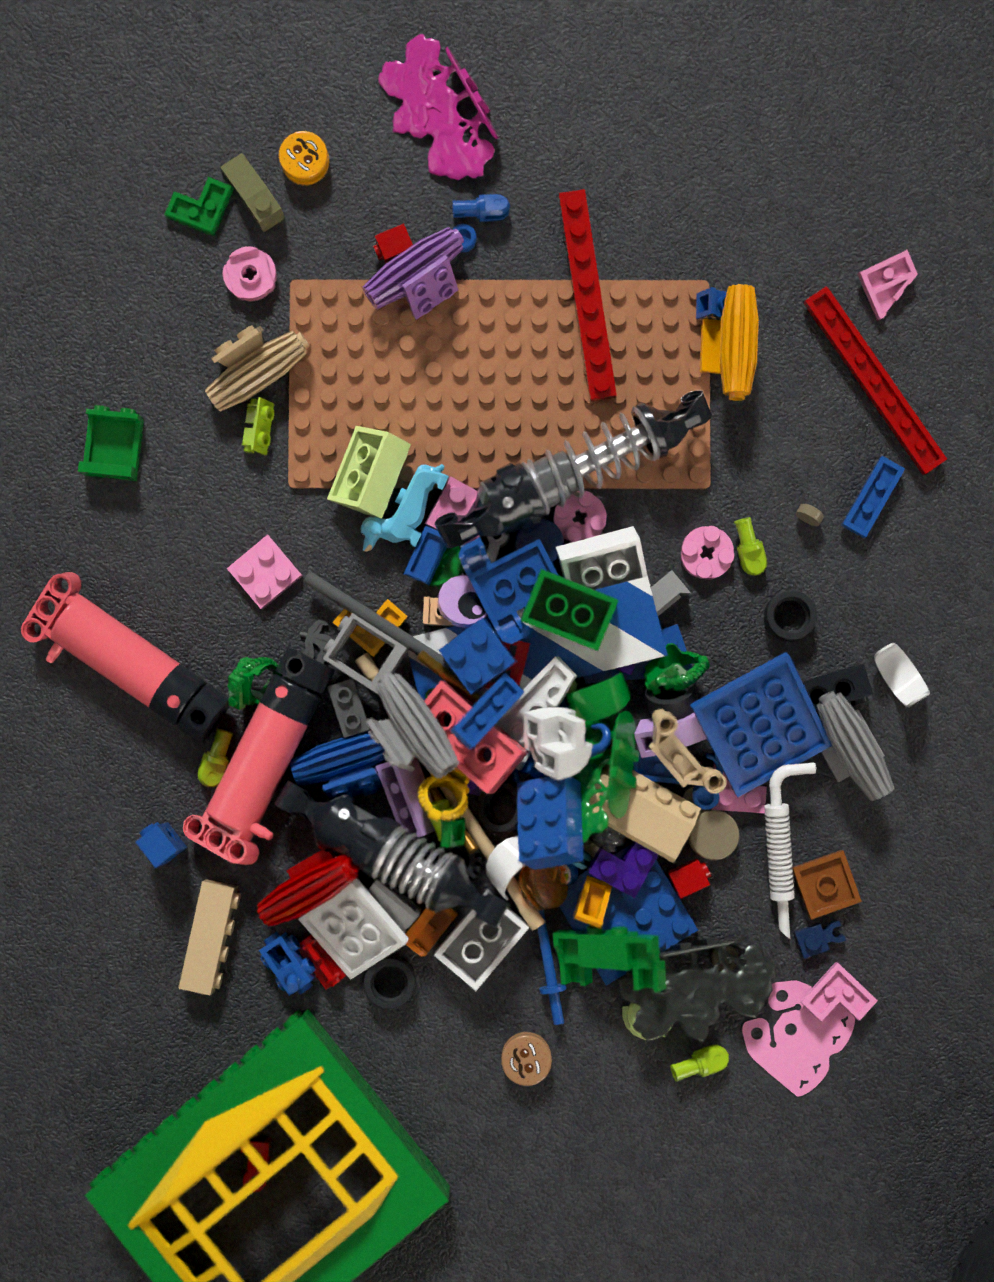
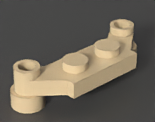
(678, 758)

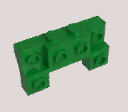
(609, 949)

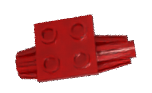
(309, 886)

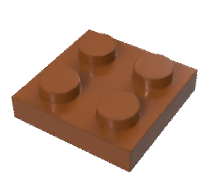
(826, 884)

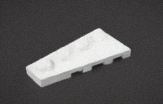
(543, 691)

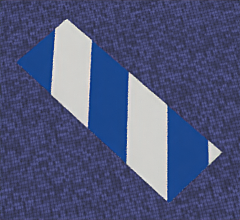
(630, 638)

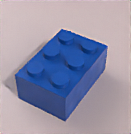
(549, 822)

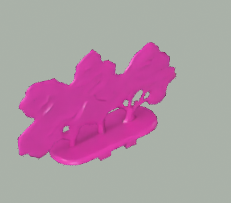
(432, 110)

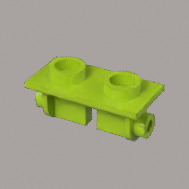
(260, 414)

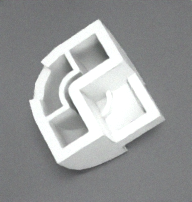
(556, 741)

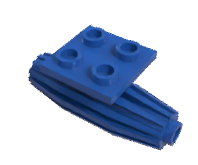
(343, 763)

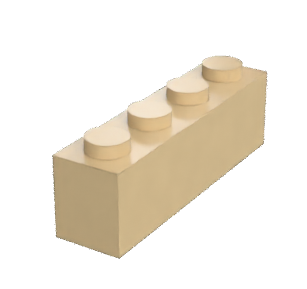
(209, 936)

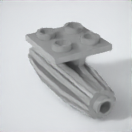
(410, 729)
(853, 747)

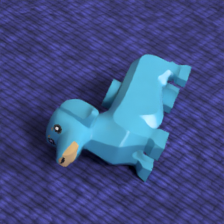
(410, 511)

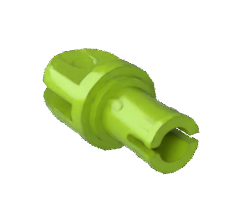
(750, 551)
(215, 761)
(703, 1062)

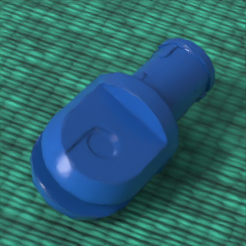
(485, 208)

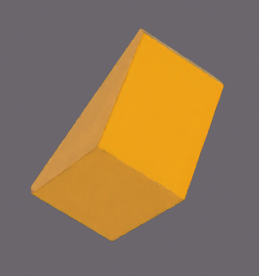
(592, 902)

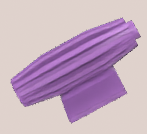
(418, 273)

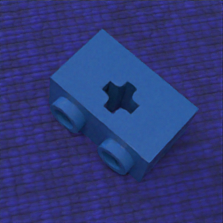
(160, 843)

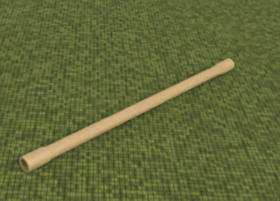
(531, 916)

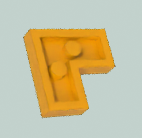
(367, 640)

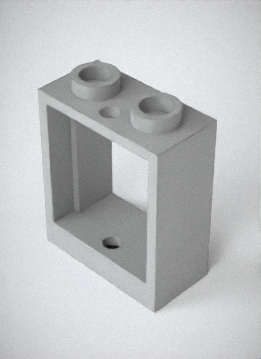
(346, 628)

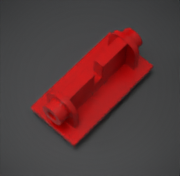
(326, 968)

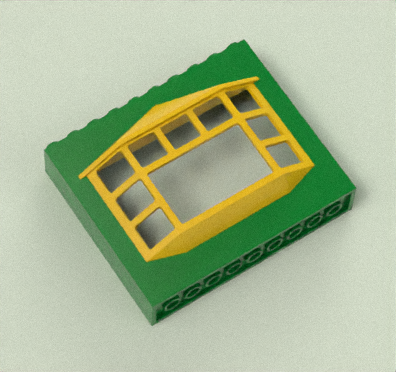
(226, 1119)

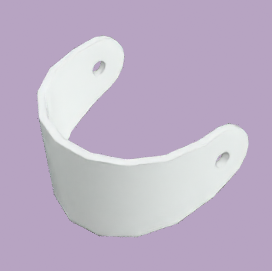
(901, 675)
(503, 864)

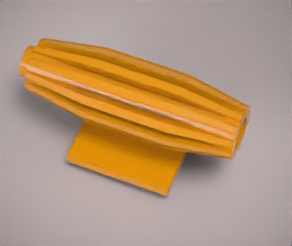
(732, 343)

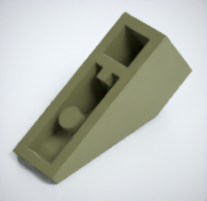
(253, 192)

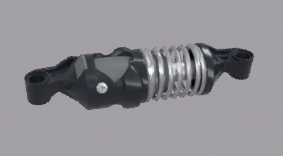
(388, 851)

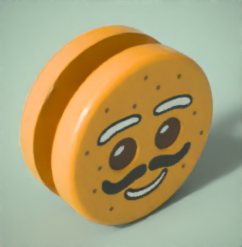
(304, 158)

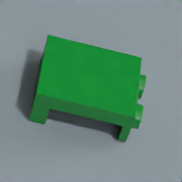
(112, 443)

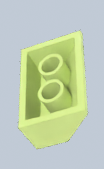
(369, 471)

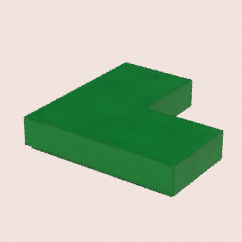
(202, 213)

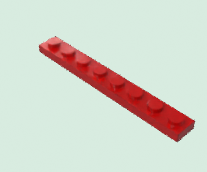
(587, 295)
(875, 380)

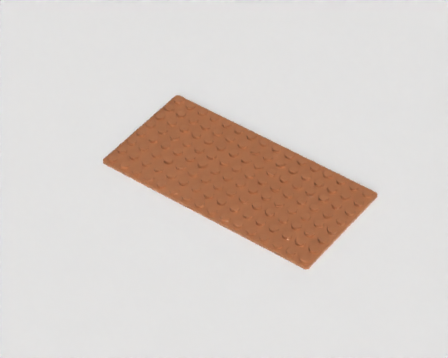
(491, 377)

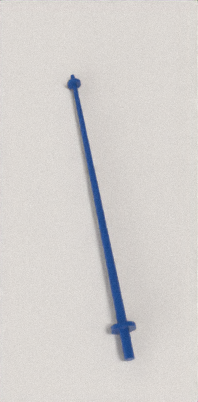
(552, 987)

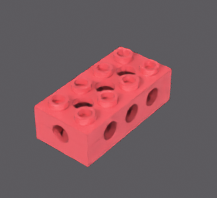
(505, 750)

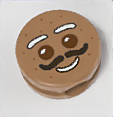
(526, 1058)

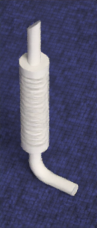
(779, 842)

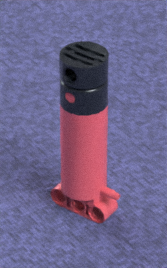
(124, 658)
(261, 760)

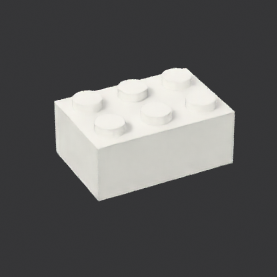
(603, 559)
(478, 948)

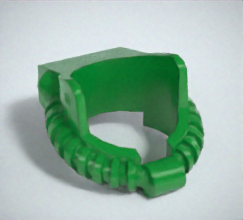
(668, 670)
(241, 680)

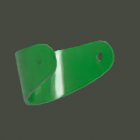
(600, 699)

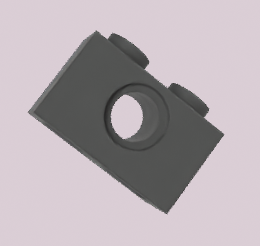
(349, 707)

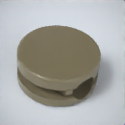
(714, 835)

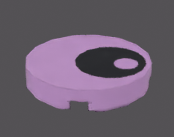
(460, 602)

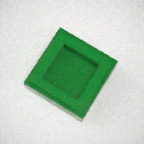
(453, 832)

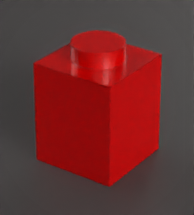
(392, 243)
(689, 877)

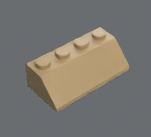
(653, 817)

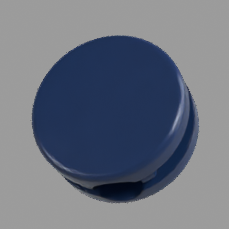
(548, 534)

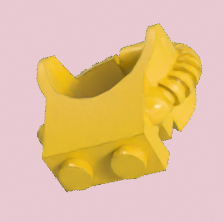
(454, 781)

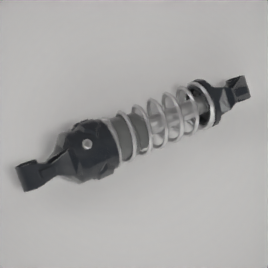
(526, 491)

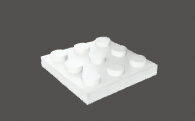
(354, 929)

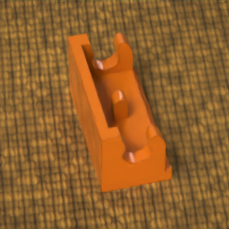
(428, 929)

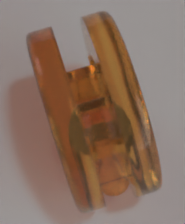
(543, 887)

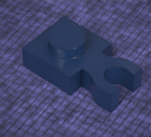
(815, 940)

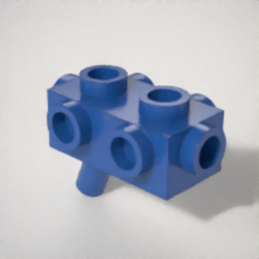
(291, 969)

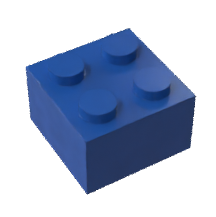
(478, 656)

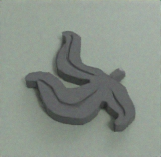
(314, 636)

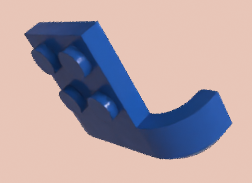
(505, 583)

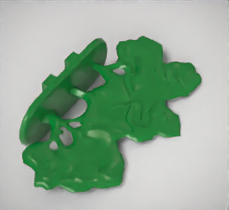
(620, 772)

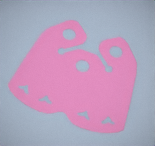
(808, 1047)

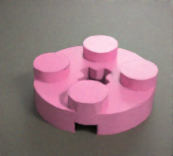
(243, 287)
(594, 521)
(711, 538)

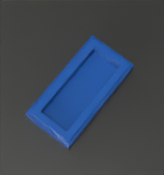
(426, 556)

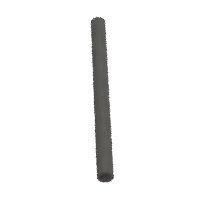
(372, 618)

